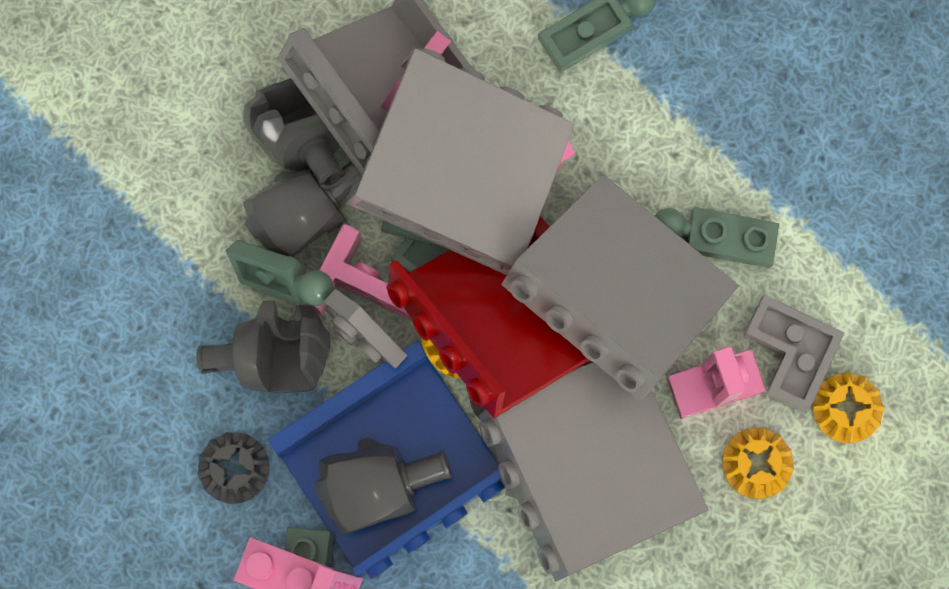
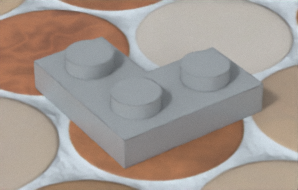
(355, 324)
(805, 347)

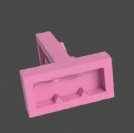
(358, 279)
(716, 382)
(275, 568)

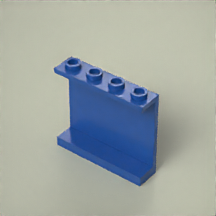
(418, 417)

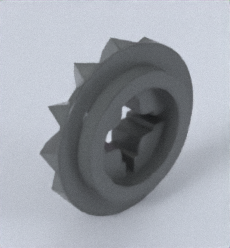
(242, 486)

